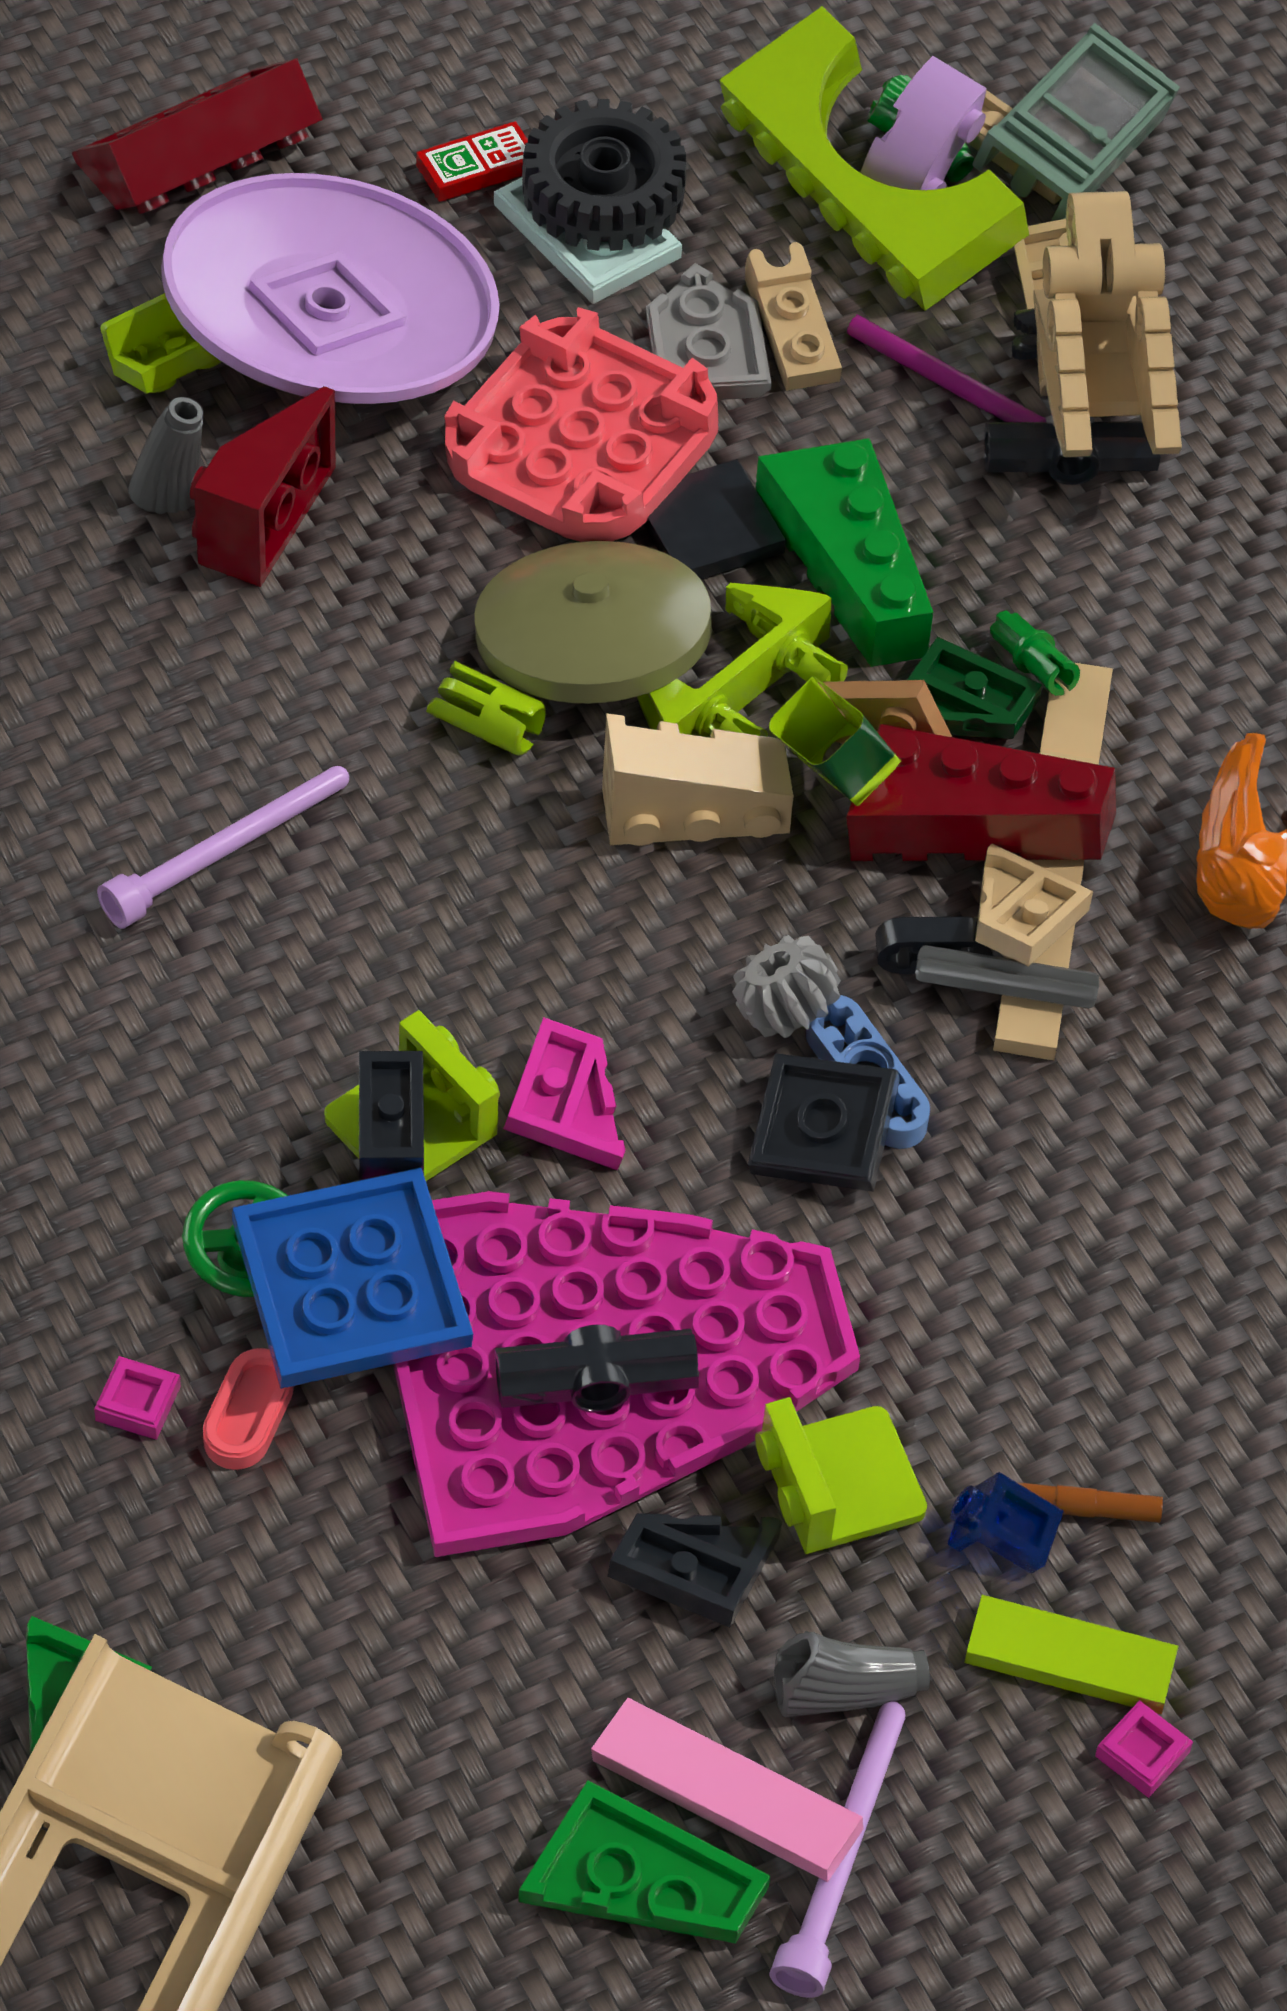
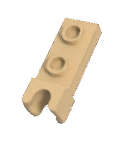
(793, 319)

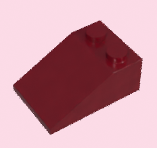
(263, 488)

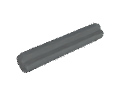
(1007, 977)

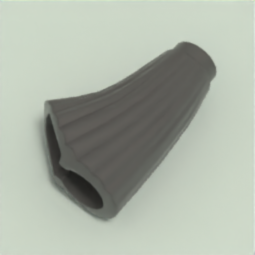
(169, 459)
(838, 1676)

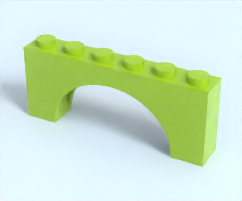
(919, 237)

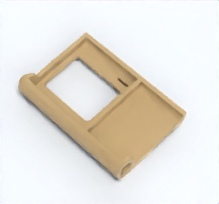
(172, 1796)

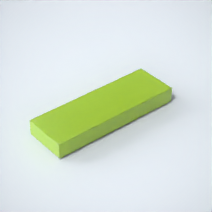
(1071, 1654)

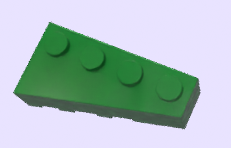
(850, 538)

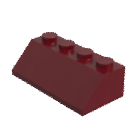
(200, 136)

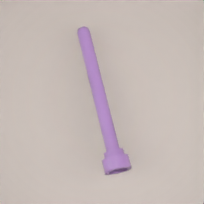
(128, 897)
(803, 1962)

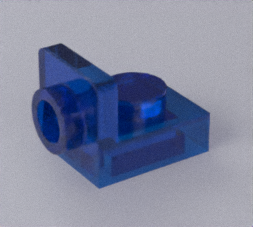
(1006, 1521)

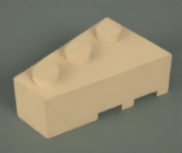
(691, 785)

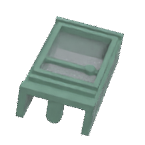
(1081, 119)

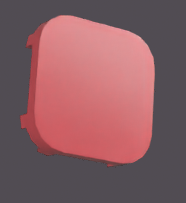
(582, 429)

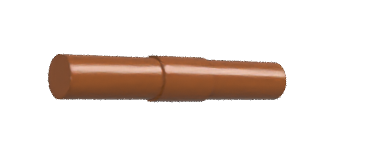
(1098, 1503)

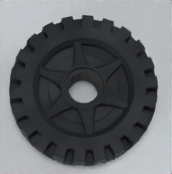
(604, 174)

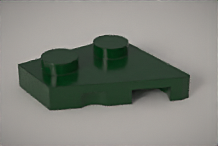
(976, 693)

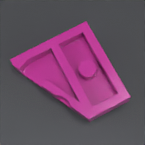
(567, 1096)

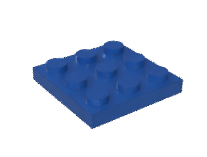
(351, 1277)

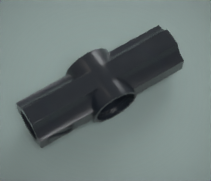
(1037, 449)
(596, 1368)

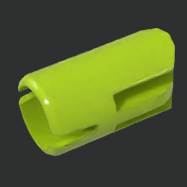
(488, 709)

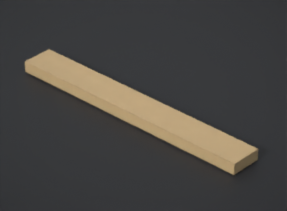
(1072, 732)

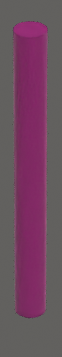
(940, 372)

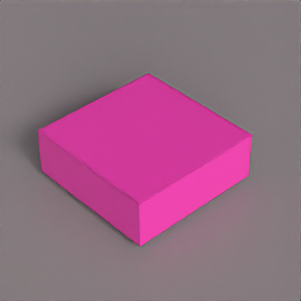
(137, 1397)
(1143, 1749)

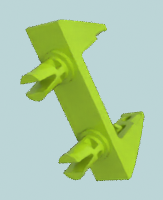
(789, 633)

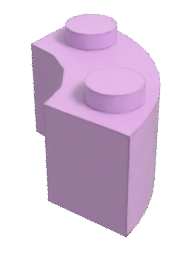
(932, 124)

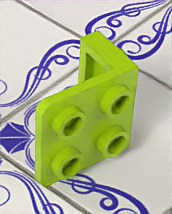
(456, 1098)
(839, 1474)

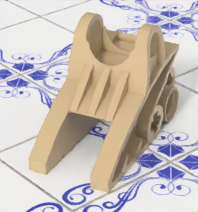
(1105, 328)

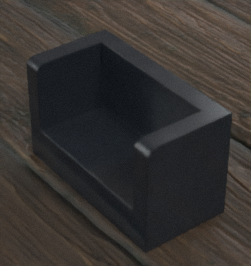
(390, 1112)

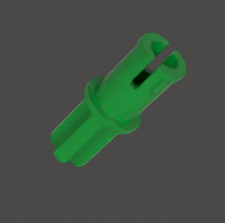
(1035, 652)

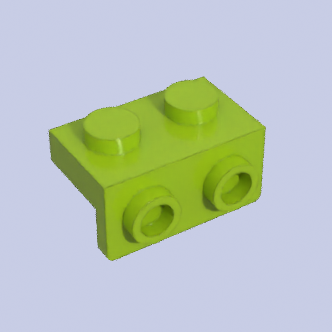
(152, 347)

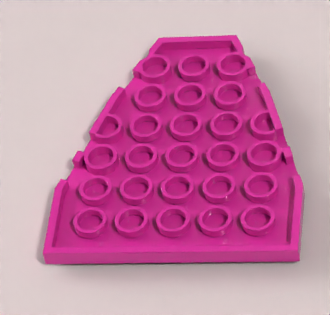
(763, 1329)

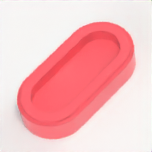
(245, 1411)

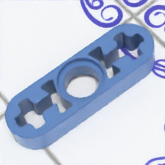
(868, 1045)

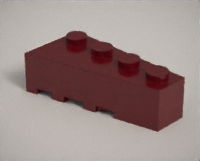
(978, 794)

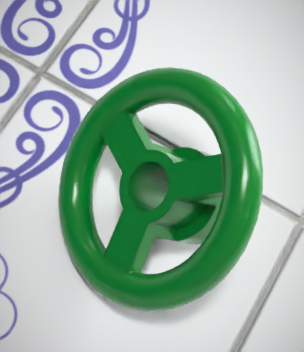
(233, 1275)

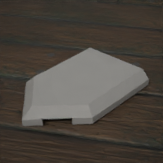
(714, 328)

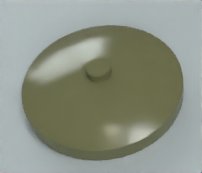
(593, 622)

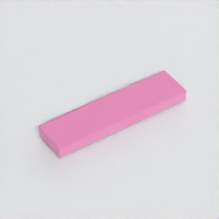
(728, 1789)

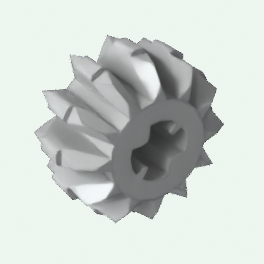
(786, 986)

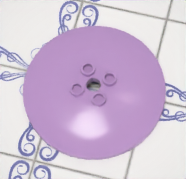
(330, 287)

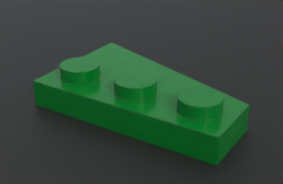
(642, 1871)

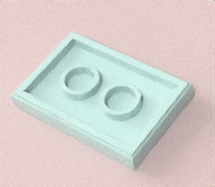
(590, 271)

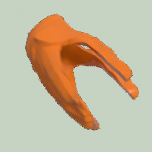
(1237, 859)

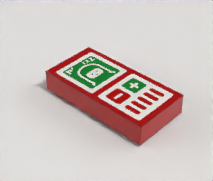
(473, 161)

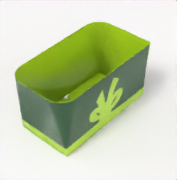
(813, 723)

